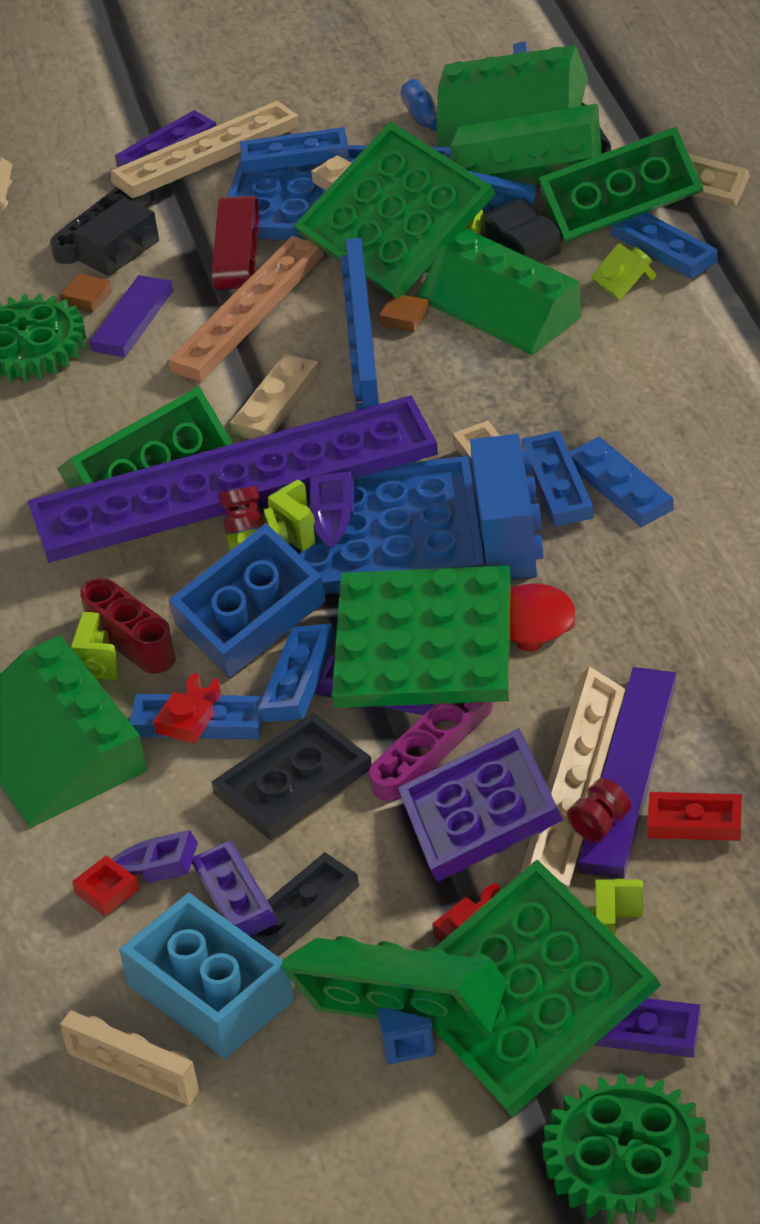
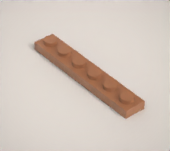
(245, 309)

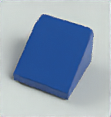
(404, 1035)

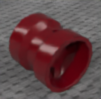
(241, 509)
(603, 805)

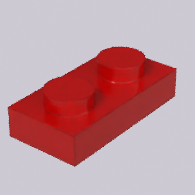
(694, 816)

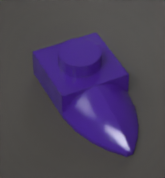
(331, 505)
(160, 857)

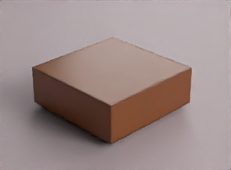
(86, 292)
(404, 313)

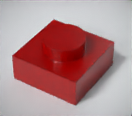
(105, 885)

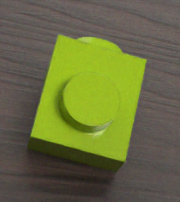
(622, 270)
(617, 900)

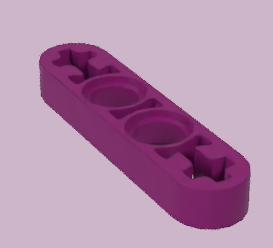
(425, 735)

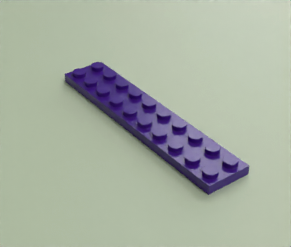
(188, 487)

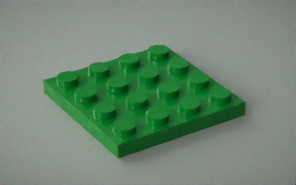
(401, 205)
(423, 637)
(562, 988)

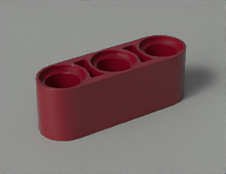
(235, 241)
(131, 625)

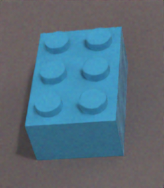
(206, 975)

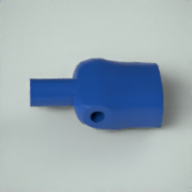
(419, 103)

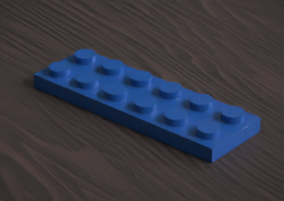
(359, 326)

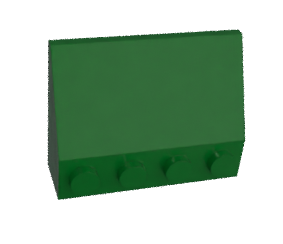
(508, 88)
(60, 734)

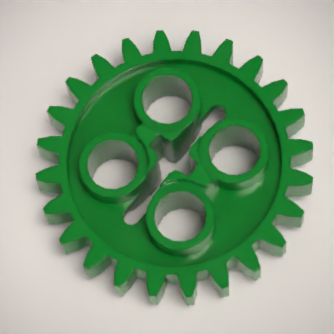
(38, 336)
(626, 1149)

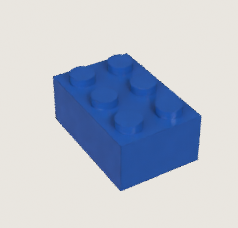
(506, 504)
(247, 600)

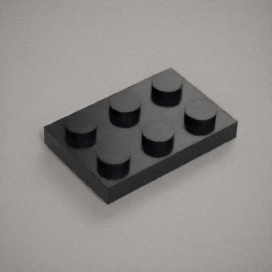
(291, 775)

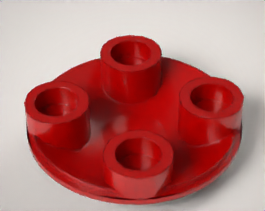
(539, 615)

